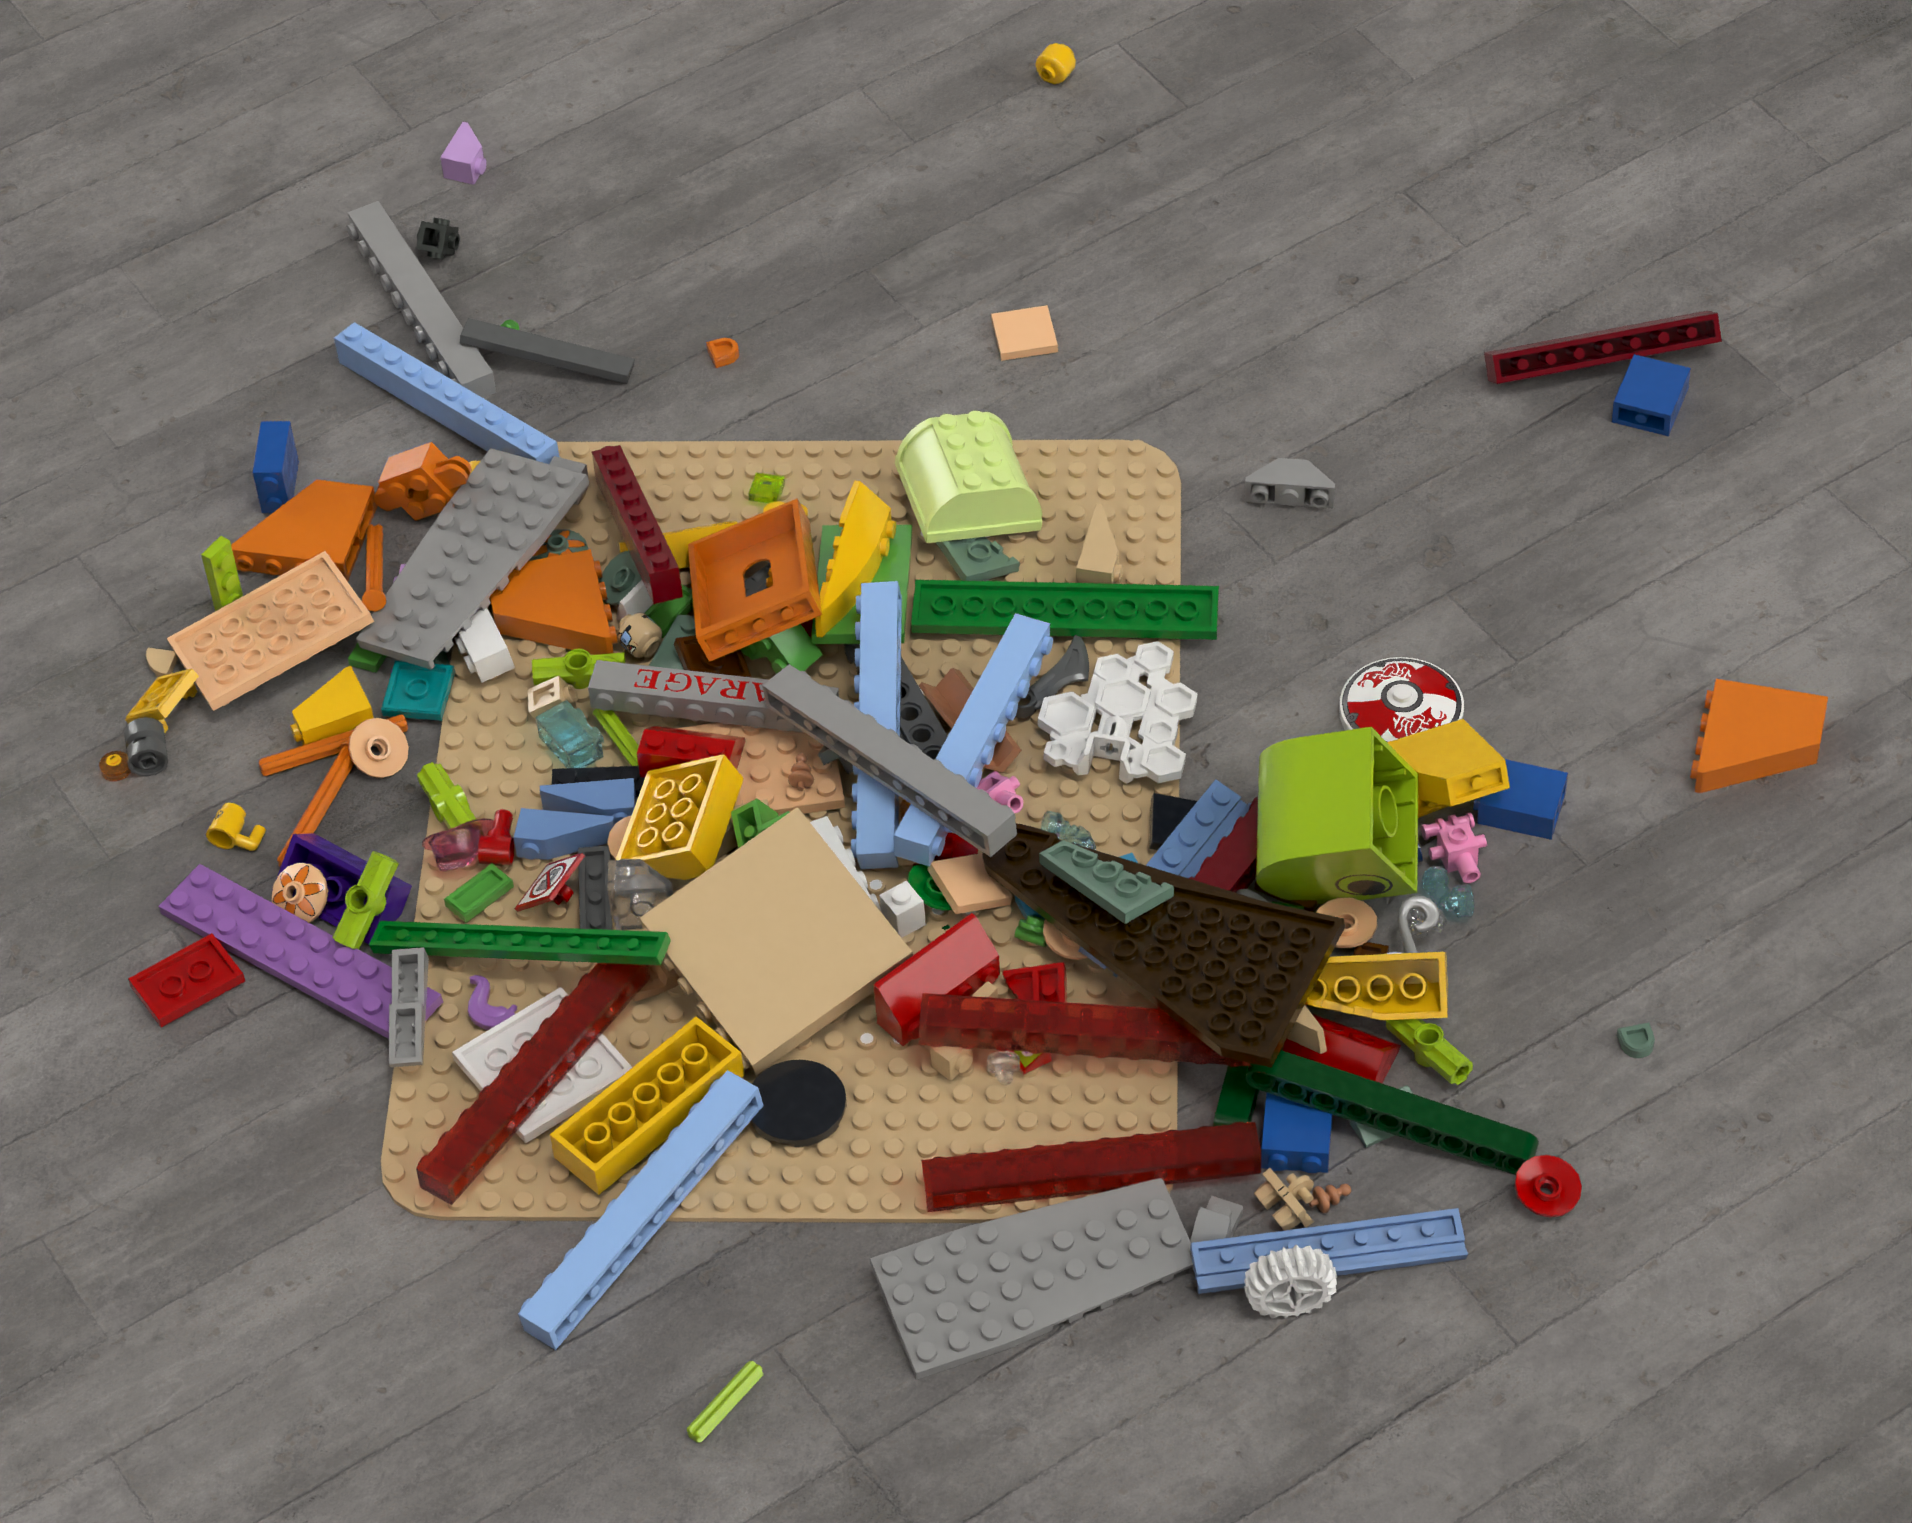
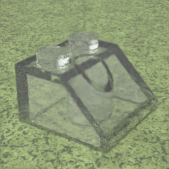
(634, 891)

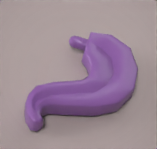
(480, 1011)

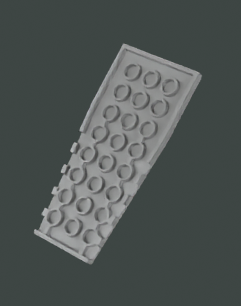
(469, 553)
(1028, 1272)

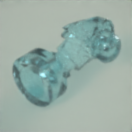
(1055, 823)
(1458, 901)

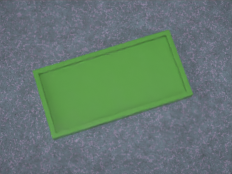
(892, 568)

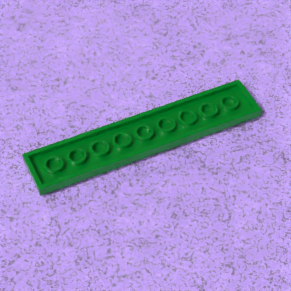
(1068, 607)

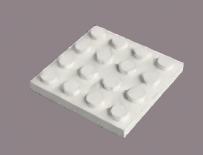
(591, 1075)

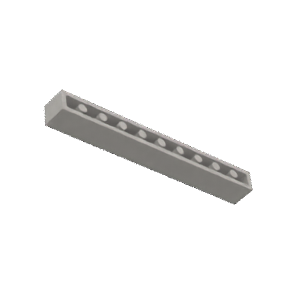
(418, 299)
(890, 760)

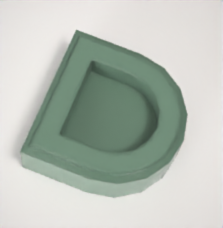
(1636, 1040)

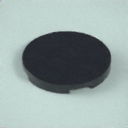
(800, 1103)

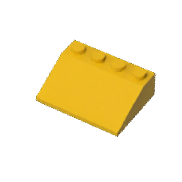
(682, 816)

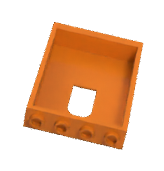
(718, 563)

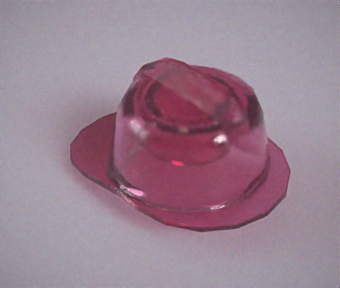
(457, 845)

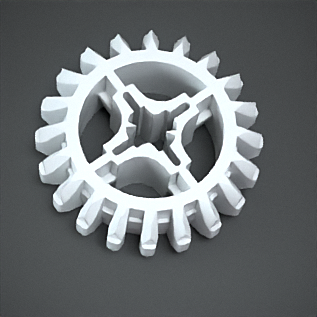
(1290, 1282)

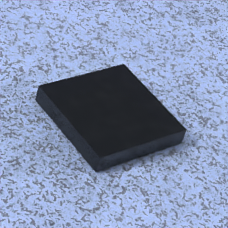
(1165, 816)

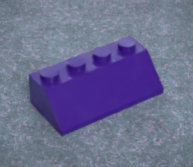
(342, 872)

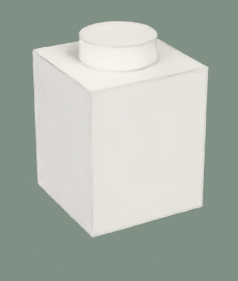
(903, 908)

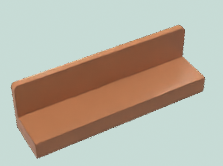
(949, 700)

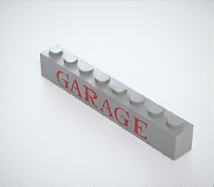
(684, 695)

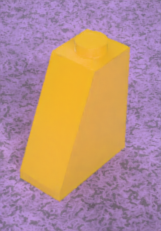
(331, 709)

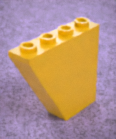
(1453, 763)

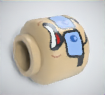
(639, 635)

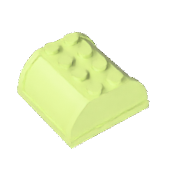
(966, 479)

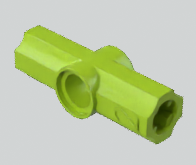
(574, 668)
(445, 798)
(372, 884)
(1431, 1048)

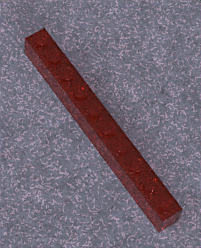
(1060, 1029)
(528, 1078)
(1090, 1166)

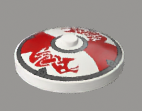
(1400, 698)

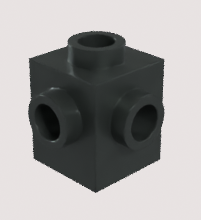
(438, 238)

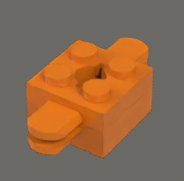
(421, 481)

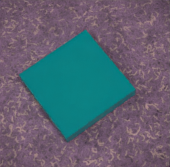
(418, 691)

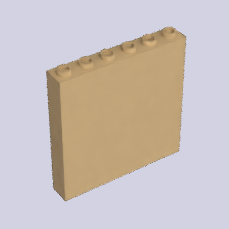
(776, 941)

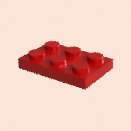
(186, 980)

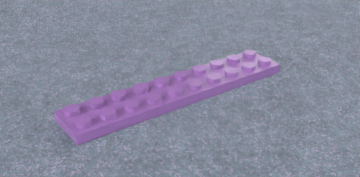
(287, 947)

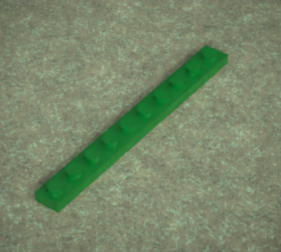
(523, 942)

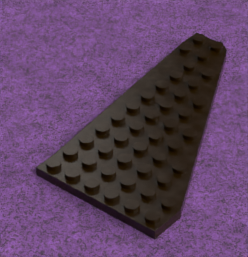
(1205, 957)

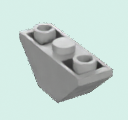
(1290, 483)

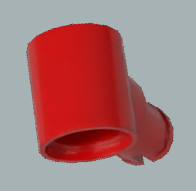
(498, 844)

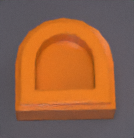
(723, 351)

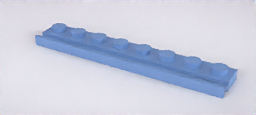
(1196, 836)
(1350, 1246)

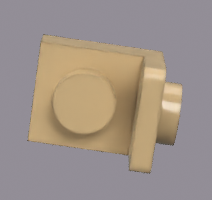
(549, 694)

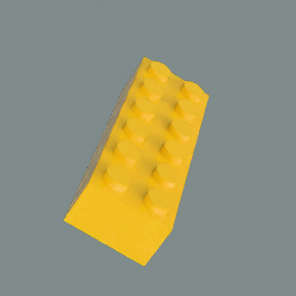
(643, 1105)

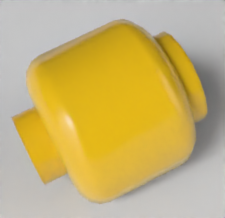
(1055, 63)

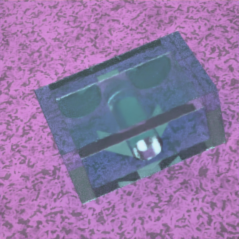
(570, 735)

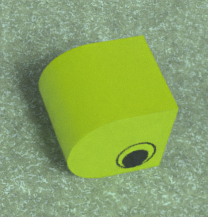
(1336, 818)

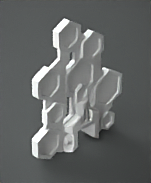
(1120, 701)

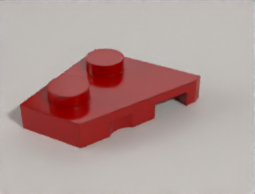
(1038, 982)

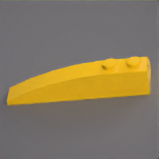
(856, 554)
(1384, 986)

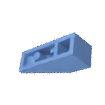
(595, 797)
(557, 833)

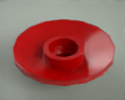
(1548, 1173)

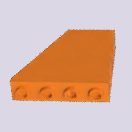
(316, 520)
(557, 604)
(1755, 733)

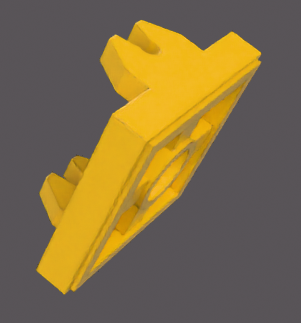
(166, 691)

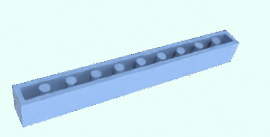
(440, 396)
(881, 698)
(979, 728)
(640, 1210)

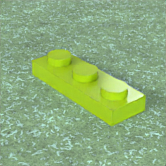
(221, 573)

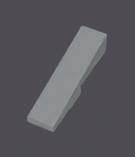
(408, 1007)

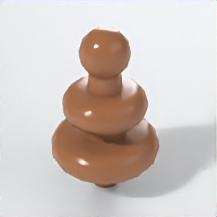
(801, 773)
(1331, 1195)

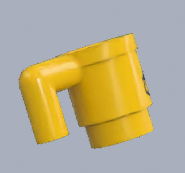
(226, 829)

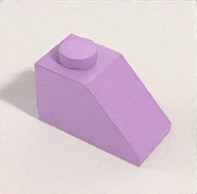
(463, 157)

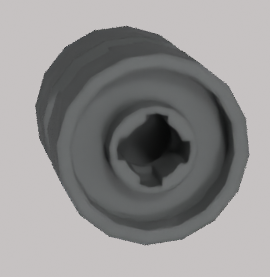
(146, 746)

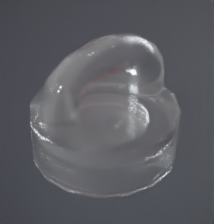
(1003, 1063)

